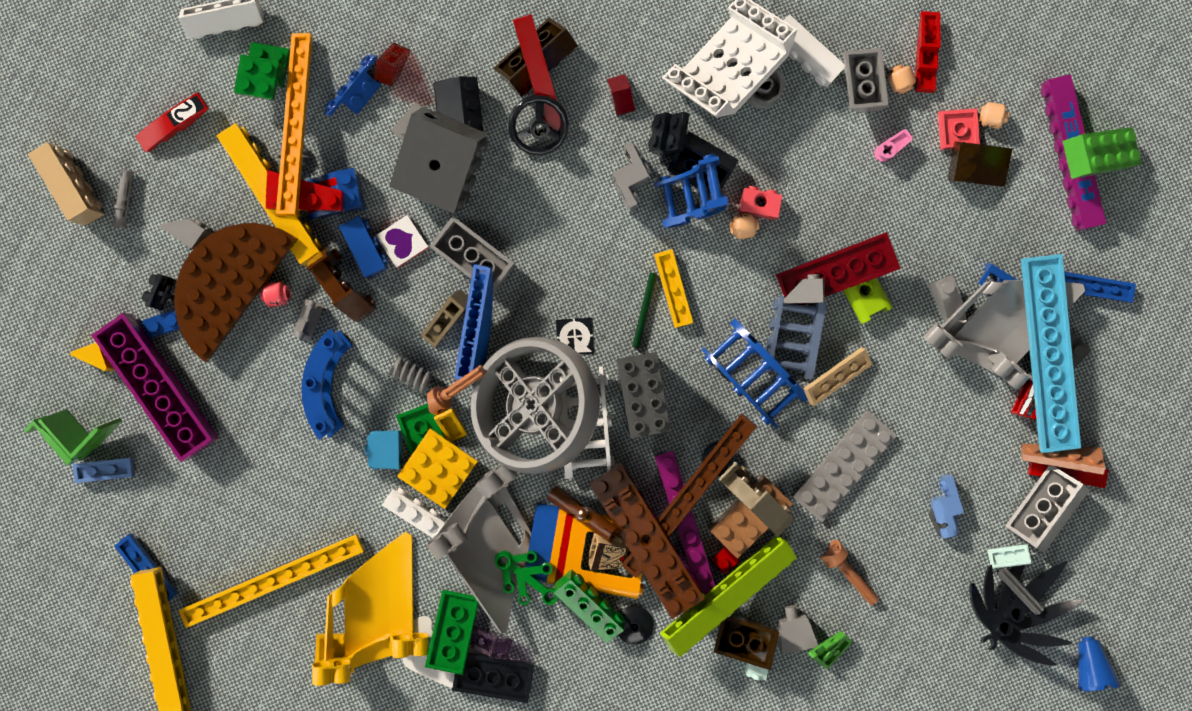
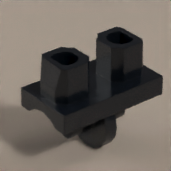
(160, 291)

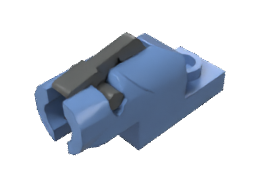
(945, 508)

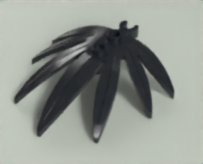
(1008, 620)

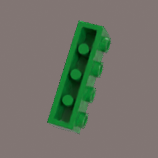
(589, 606)

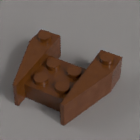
(344, 297)

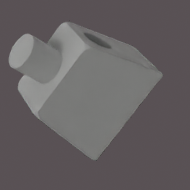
(795, 632)

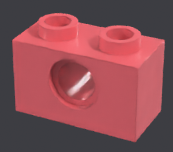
(770, 197)

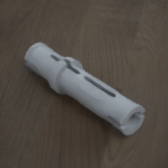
(122, 203)

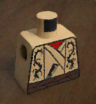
(607, 555)

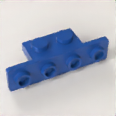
(357, 90)

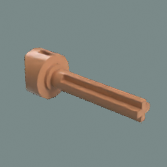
(440, 398)
(835, 557)

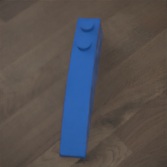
(477, 322)

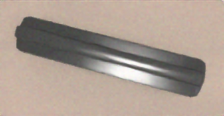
(1020, 590)

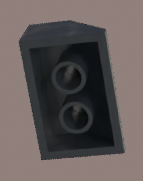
(459, 100)
(694, 151)

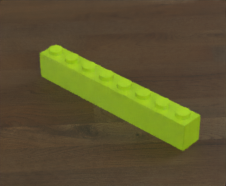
(728, 596)

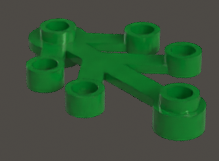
(524, 575)

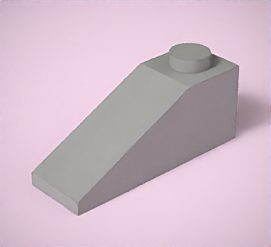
(947, 297)

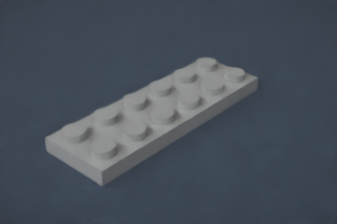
(844, 466)

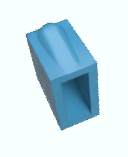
(384, 449)

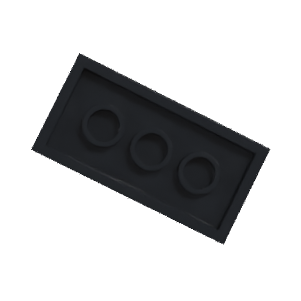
(495, 678)

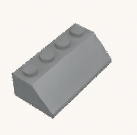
(1047, 508)

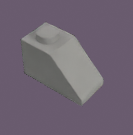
(187, 231)
(808, 291)

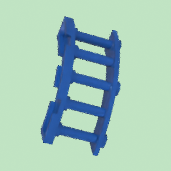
(708, 207)
(768, 363)
(318, 383)

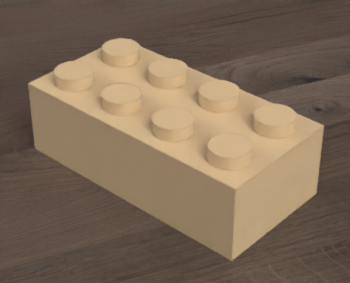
(66, 184)

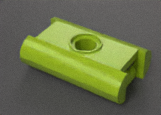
(870, 303)

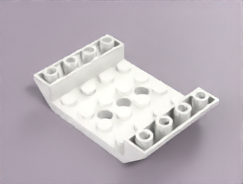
(749, 37)

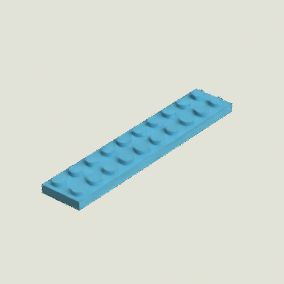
(1051, 353)

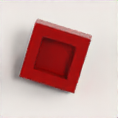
(724, 560)

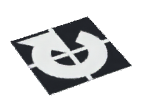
(576, 334)

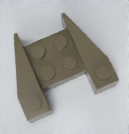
(763, 505)

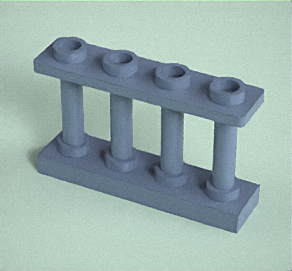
(813, 330)

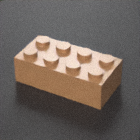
(739, 526)

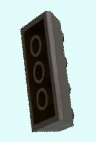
(555, 45)

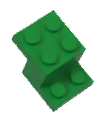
(262, 71)

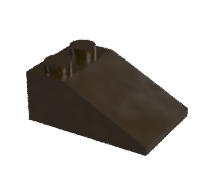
(979, 164)
(747, 641)

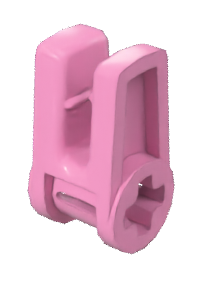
(892, 145)

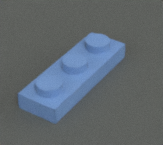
(103, 470)

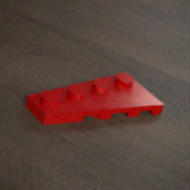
(312, 195)

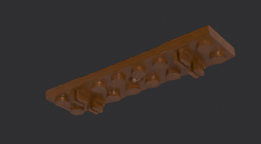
(658, 558)

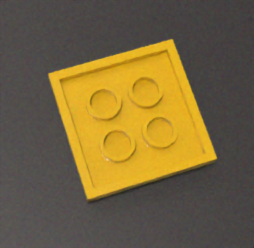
(437, 468)

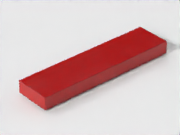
(1083, 477)

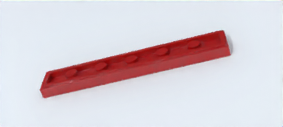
(536, 66)

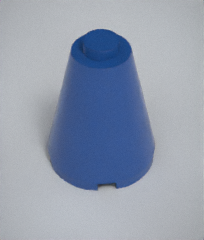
(1094, 666)

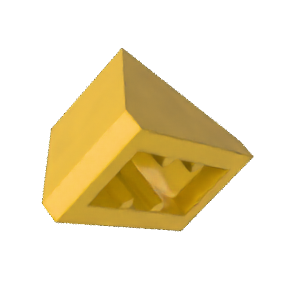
(93, 355)
(451, 425)

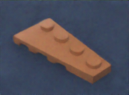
(1083, 459)

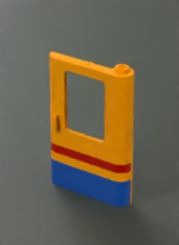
(561, 541)

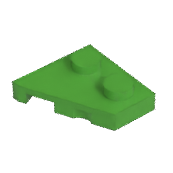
(831, 649)

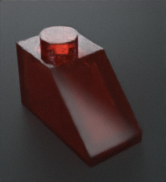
(391, 64)

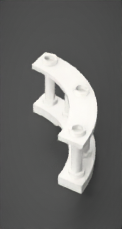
(605, 421)

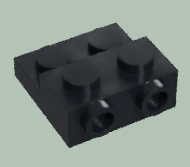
(668, 133)

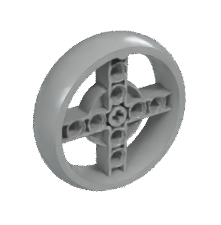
(535, 405)

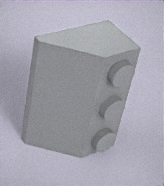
(865, 80)

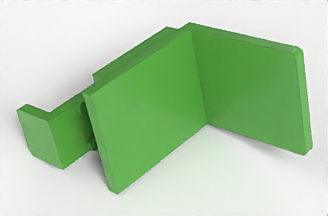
(69, 437)

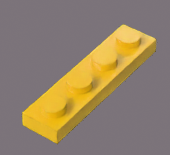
(673, 288)

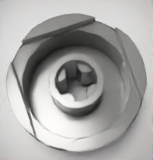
(768, 97)

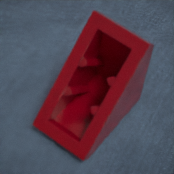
(621, 95)

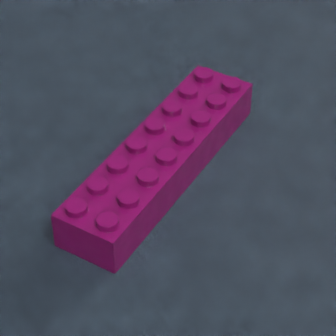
(155, 387)

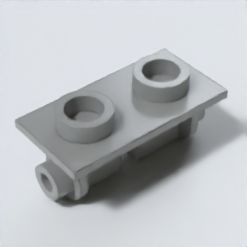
(308, 320)

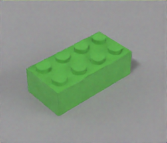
(1102, 152)

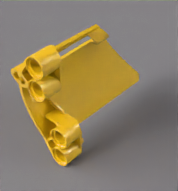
(375, 615)

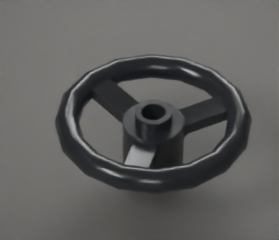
(538, 133)

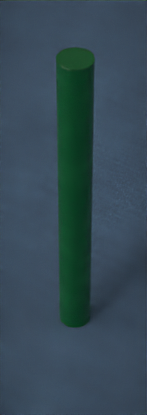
(644, 310)

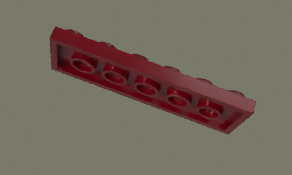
(846, 266)

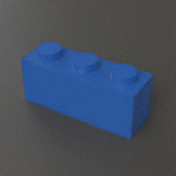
(364, 247)

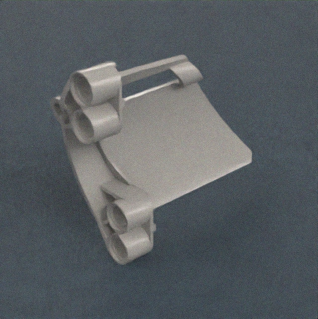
(996, 331)
(476, 536)

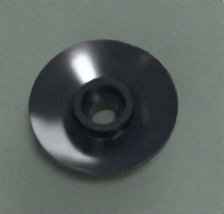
(643, 619)

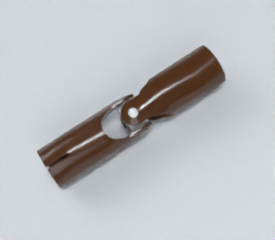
(572, 506)

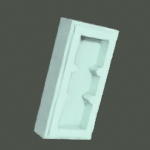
(1009, 556)

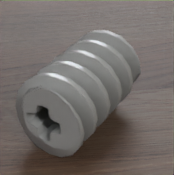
(410, 374)

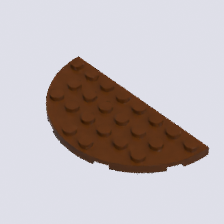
(224, 279)

